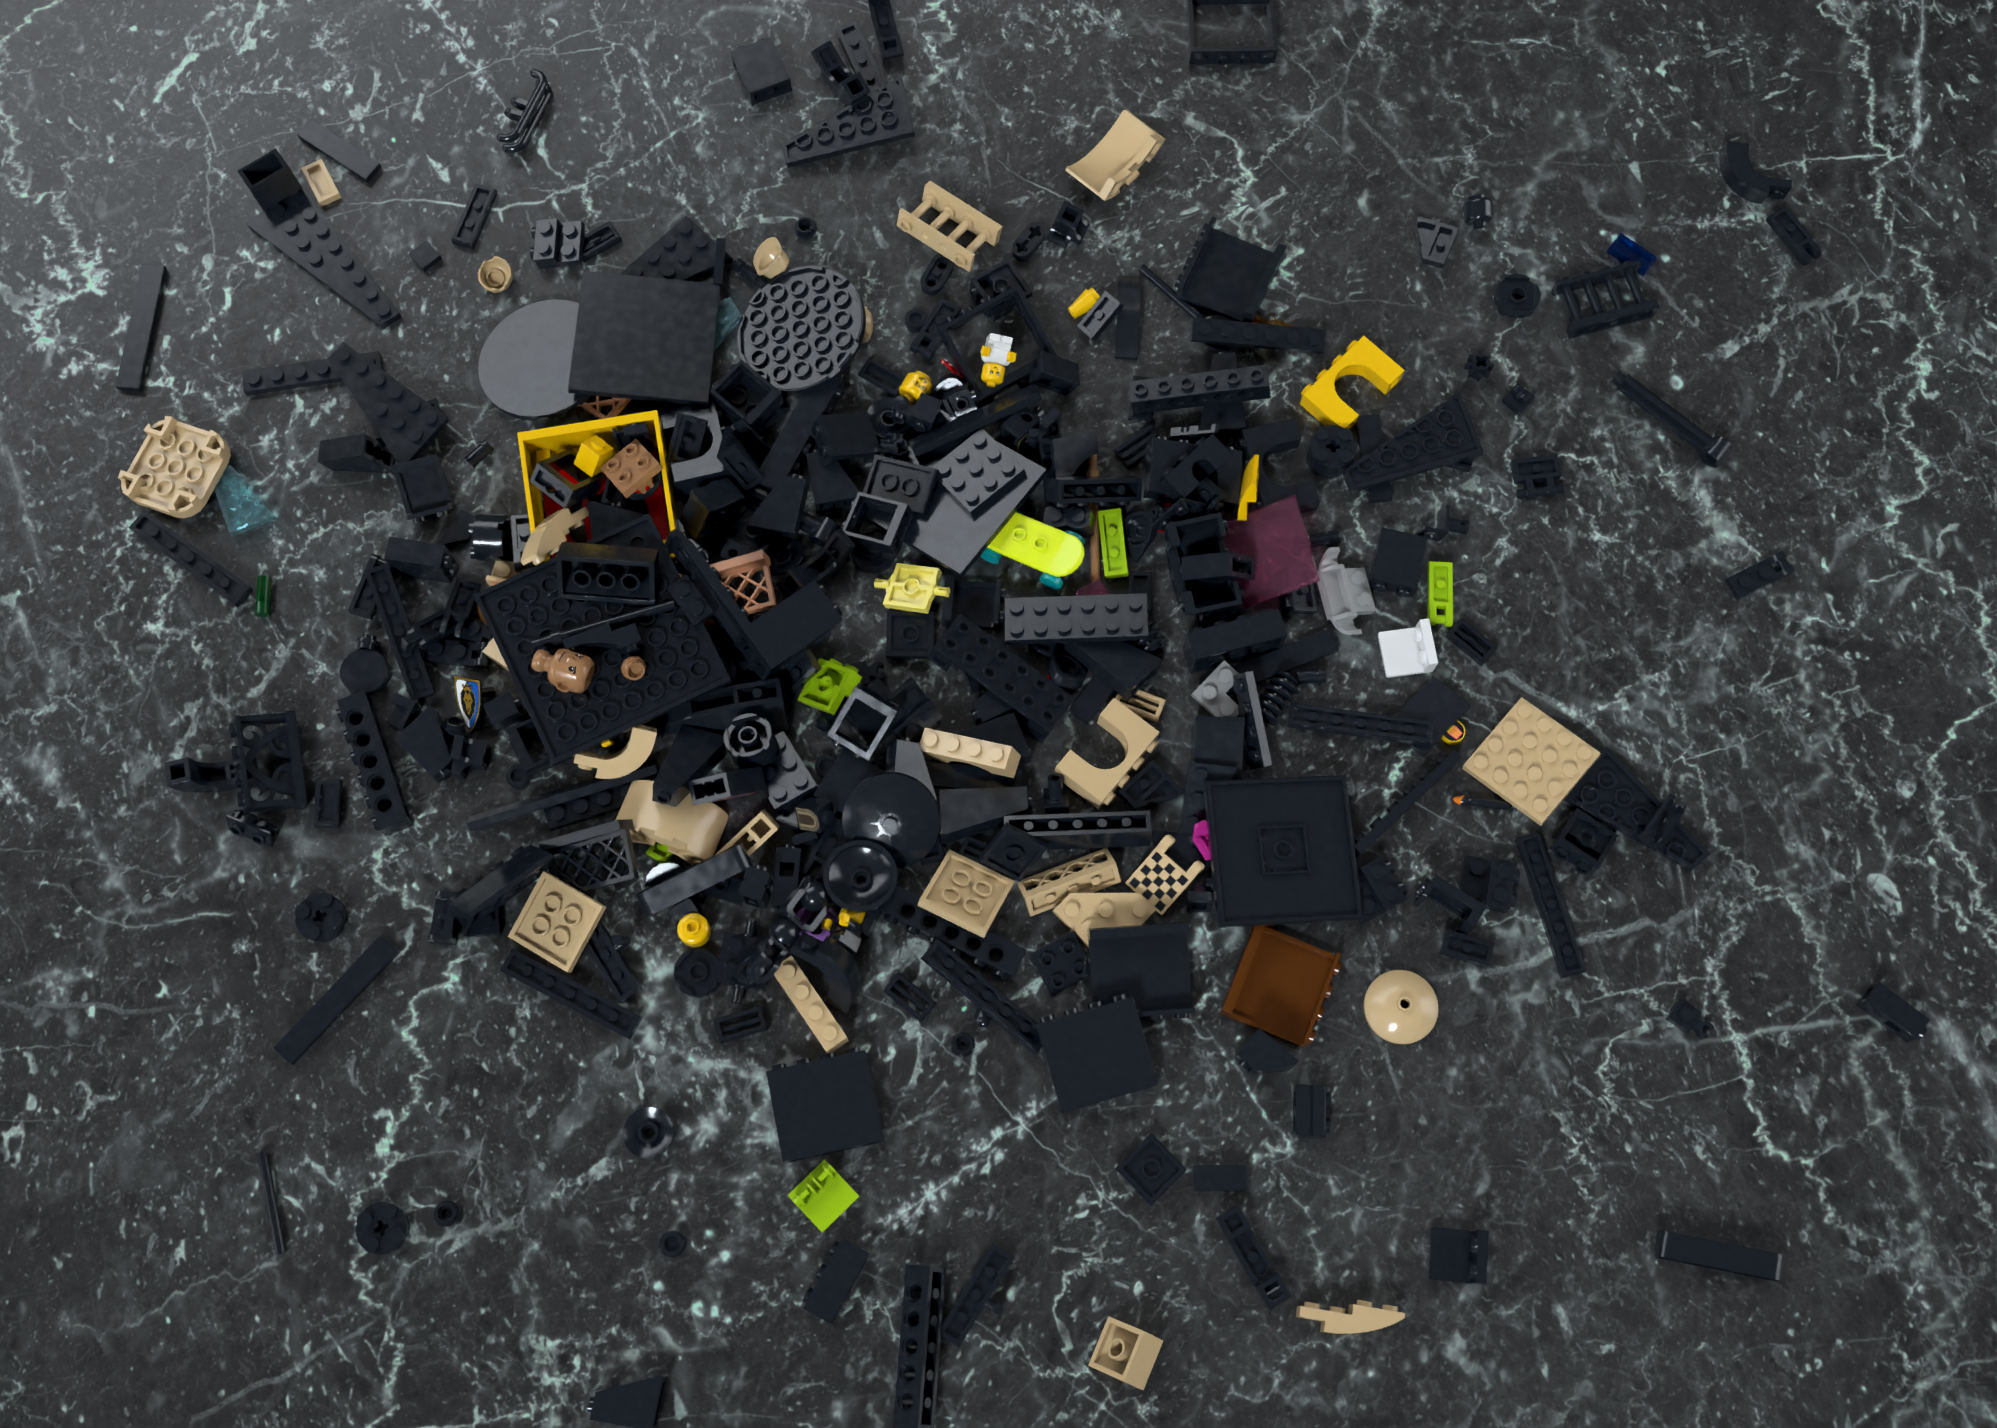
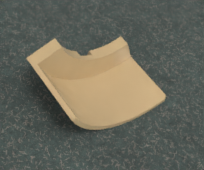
(1117, 156)
(686, 829)

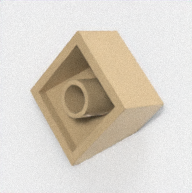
(1125, 1353)

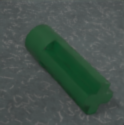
(263, 596)

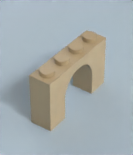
(1099, 784)

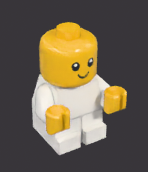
(995, 356)

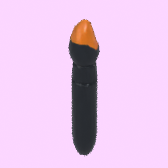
(1466, 800)

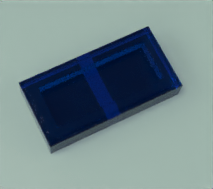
(1627, 250)

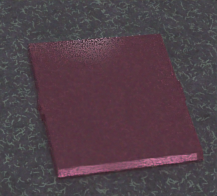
(1280, 550)

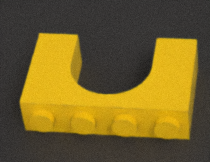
(1361, 359)

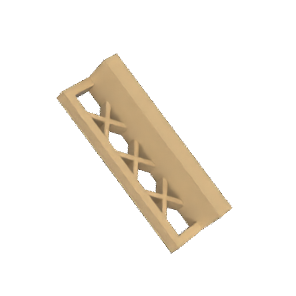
(1088, 880)

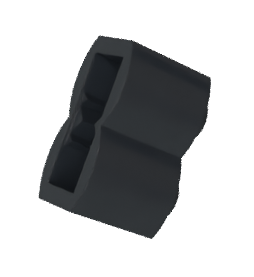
(1075, 519)

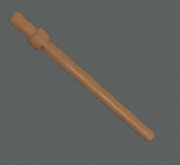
(1094, 540)

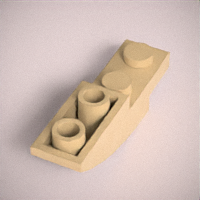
(551, 534)
(1359, 1319)

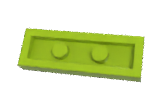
(1113, 543)

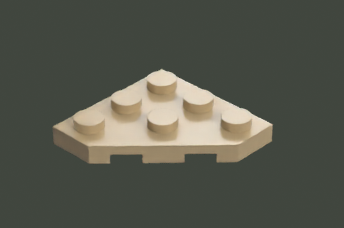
(1101, 910)

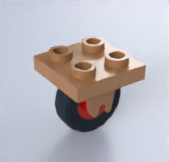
(633, 471)

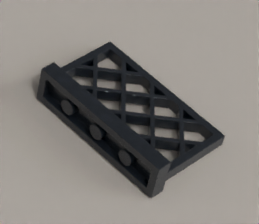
(590, 837)

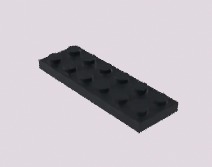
(1076, 619)

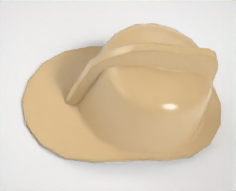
(770, 258)

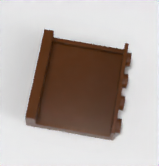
(1281, 986)

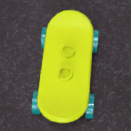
(1039, 547)

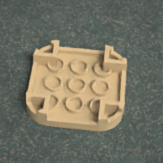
(176, 468)

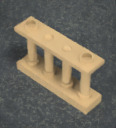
(958, 211)

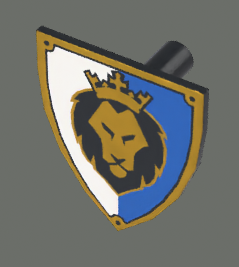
(470, 699)

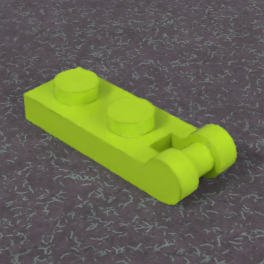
(1440, 592)

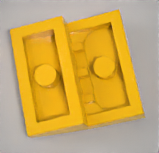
(1249, 487)

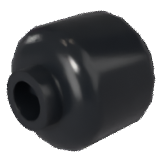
(1478, 211)

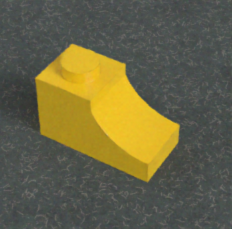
(593, 454)

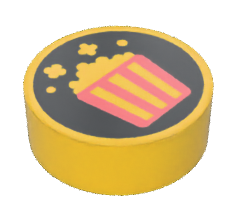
(1454, 734)

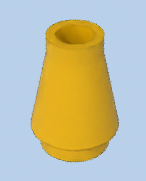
(1083, 303)

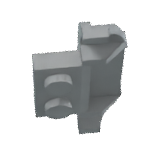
(1343, 592)

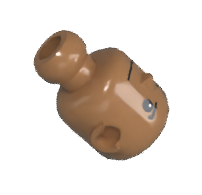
(565, 669)

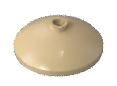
(1387, 1016)

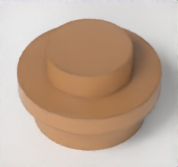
(633, 668)

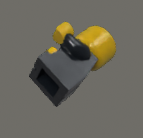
(846, 929)

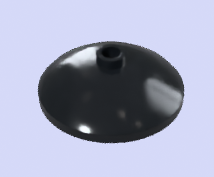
(857, 861)

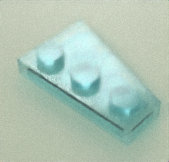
(240, 504)

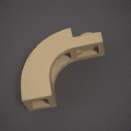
(623, 762)

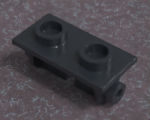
(244, 825)

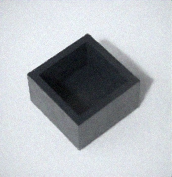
(270, 179)

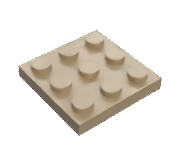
(966, 893)
(557, 921)

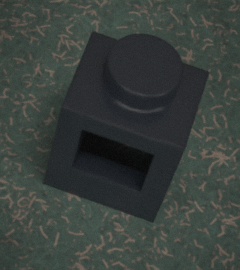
(965, 393)

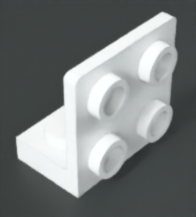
(1408, 650)

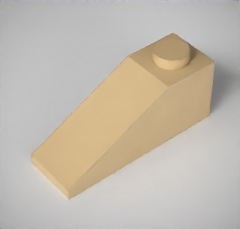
(754, 833)

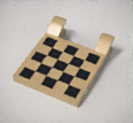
(1162, 879)

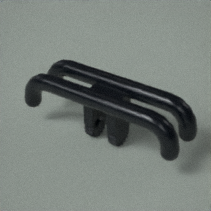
(528, 117)

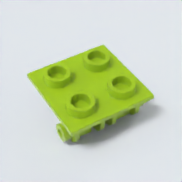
(823, 1195)

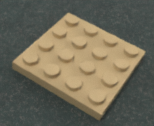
(1531, 761)

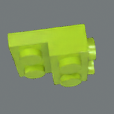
(830, 686)

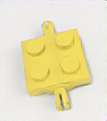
(912, 588)

